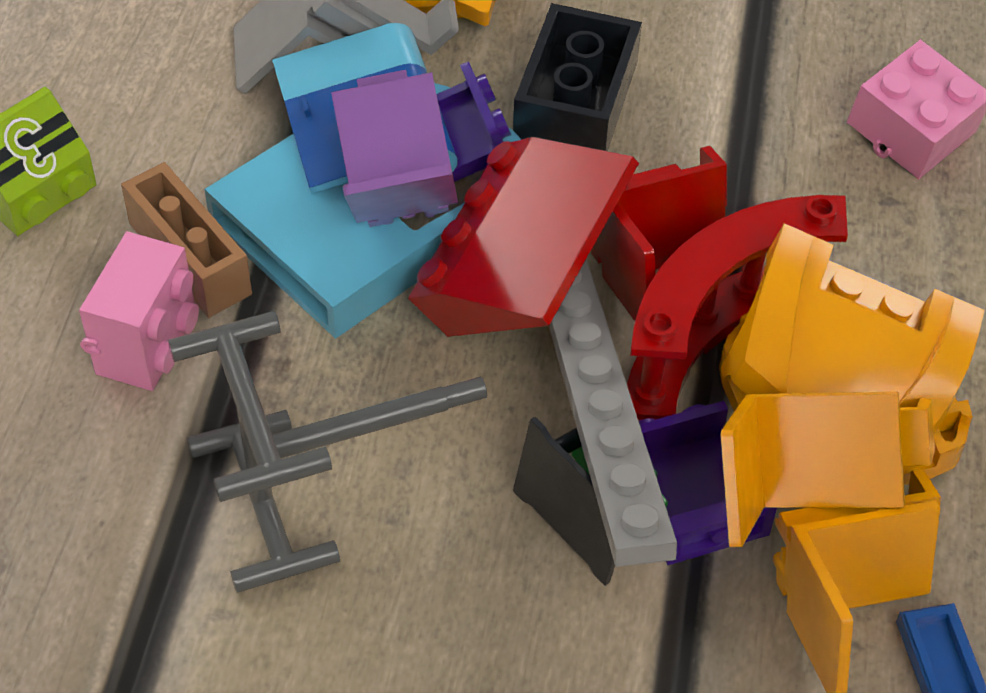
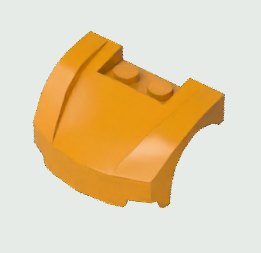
(843, 332)

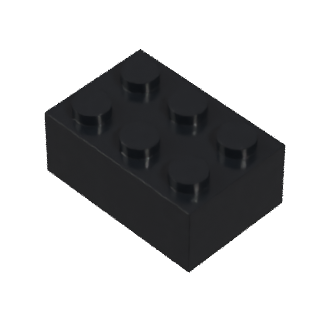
(577, 78)

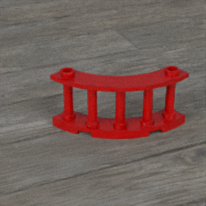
(696, 304)

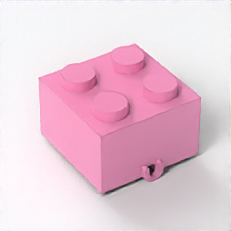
(918, 109)
(136, 309)

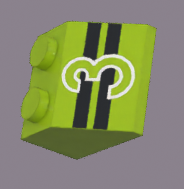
(40, 162)

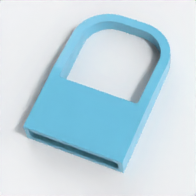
(313, 242)

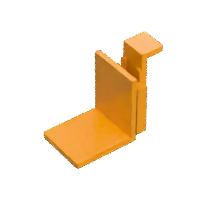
(820, 453)
(851, 561)

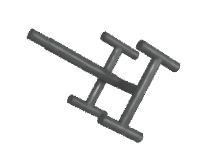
(264, 440)

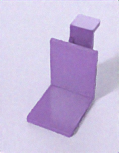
(394, 148)

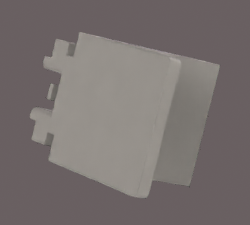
(279, 26)

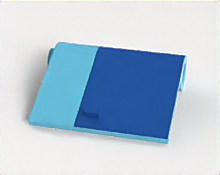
(314, 73)

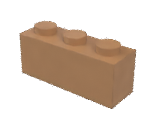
(169, 212)

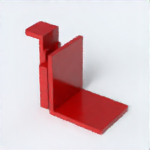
(654, 219)

